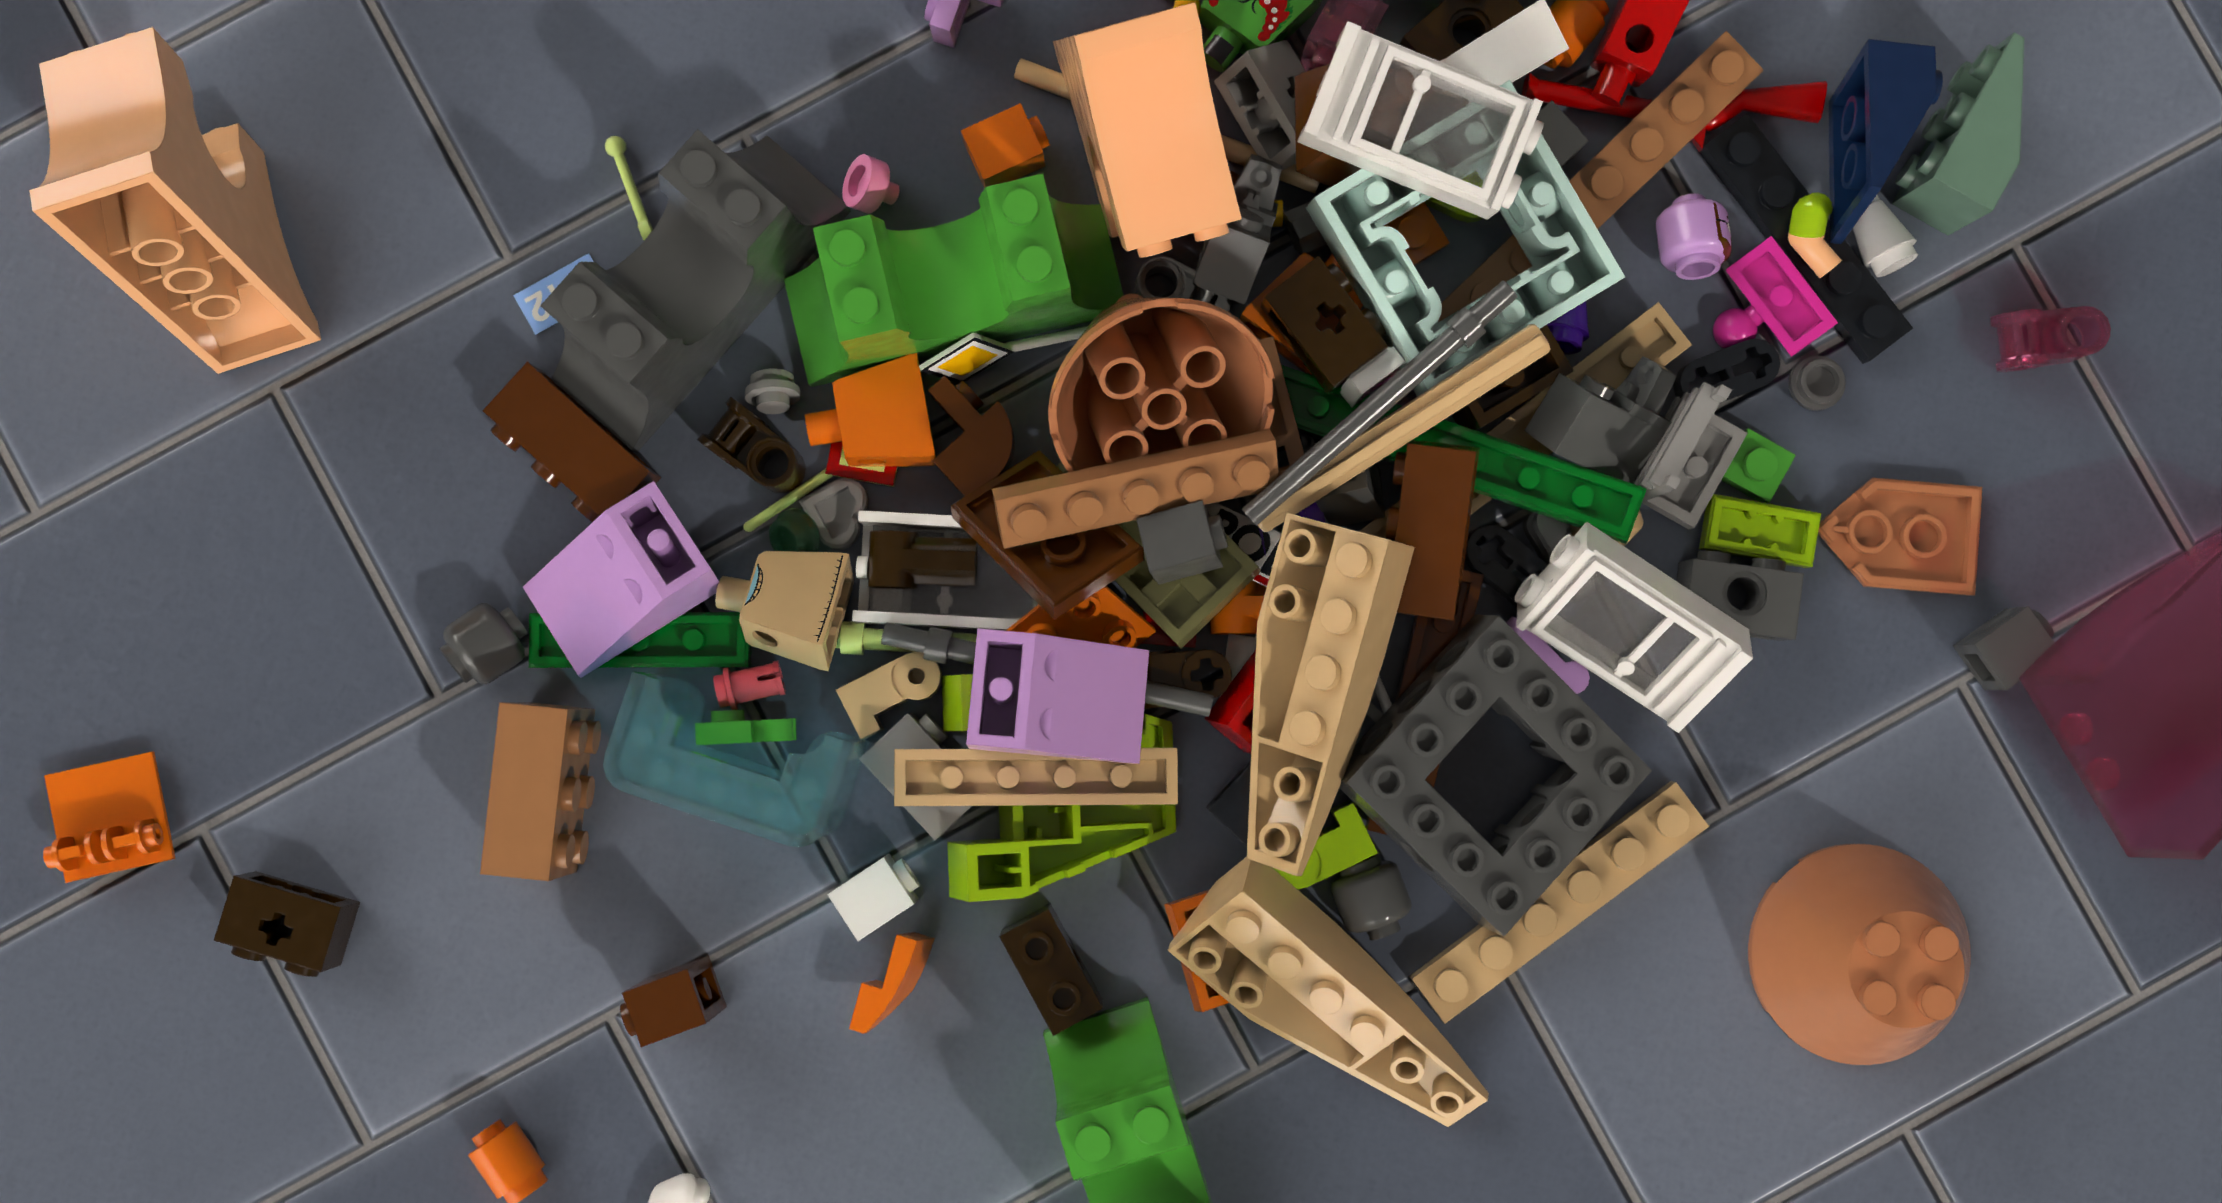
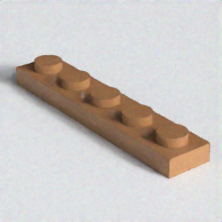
(1135, 488)

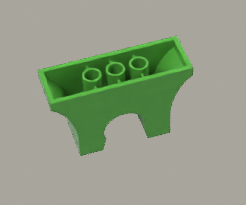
(999, 272)
(1123, 1110)

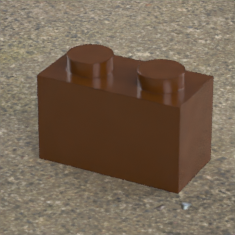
(672, 1002)

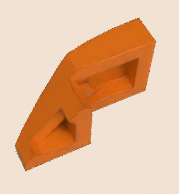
(905, 967)

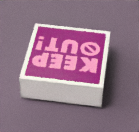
(1372, 375)

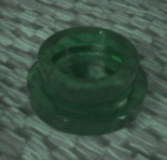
(794, 532)

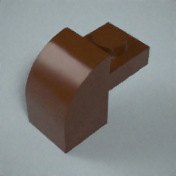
(986, 441)

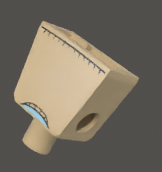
(792, 603)

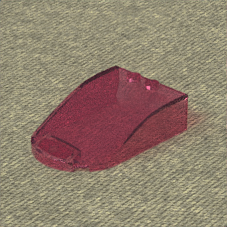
(2141, 706)

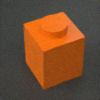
(1006, 146)

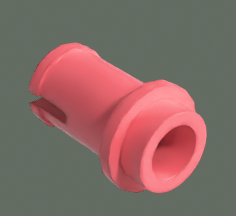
(748, 684)

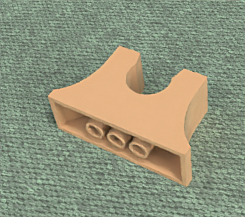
(1150, 129)
(168, 210)

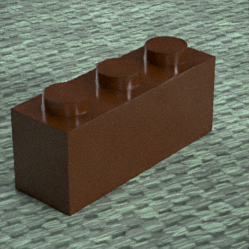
(566, 442)
(1434, 520)

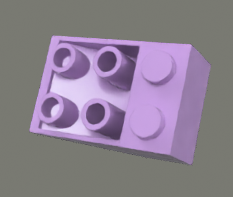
(620, 580)
(1057, 697)

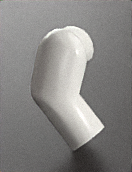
(681, 1189)

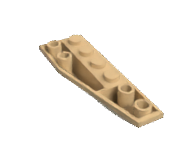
(1314, 677)
(1321, 990)

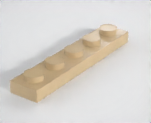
(1019, 779)

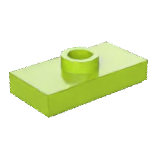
(1760, 530)

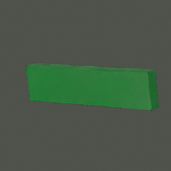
(687, 641)

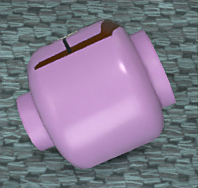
(1693, 237)

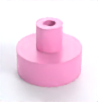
(868, 185)

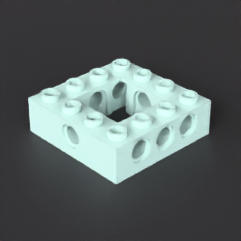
(1545, 217)

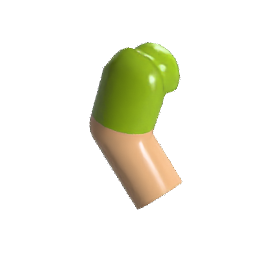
(1808, 231)

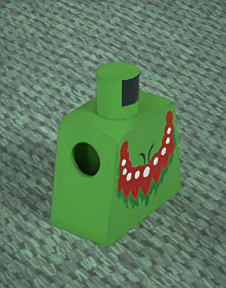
(1249, 25)

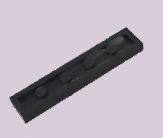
(1768, 194)

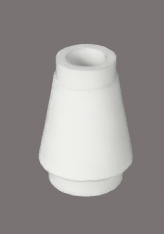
(1883, 240)

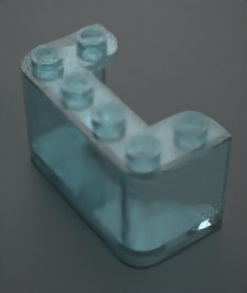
(658, 760)

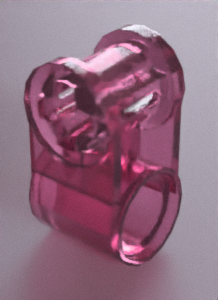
(2040, 337)

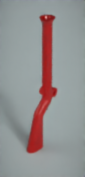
(1794, 101)

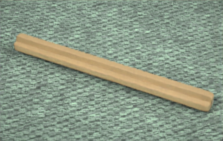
(1417, 417)

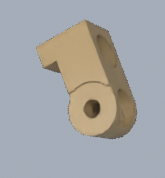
(887, 687)

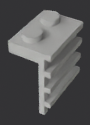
(1690, 456)

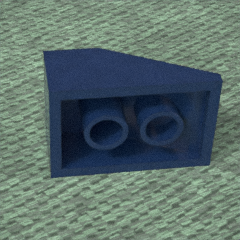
(1873, 122)

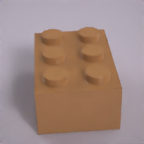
(539, 791)

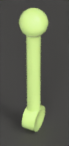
(616, 147)

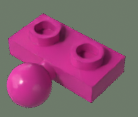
(1776, 297)

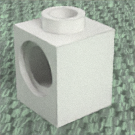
(875, 895)

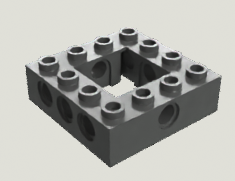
(1389, 766)

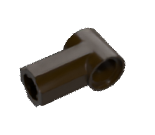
(908, 560)

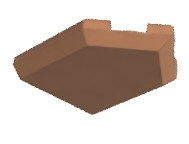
(1908, 535)

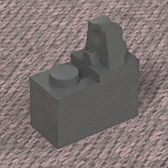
(1232, 261)
(1604, 425)

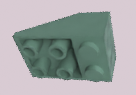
(1969, 143)

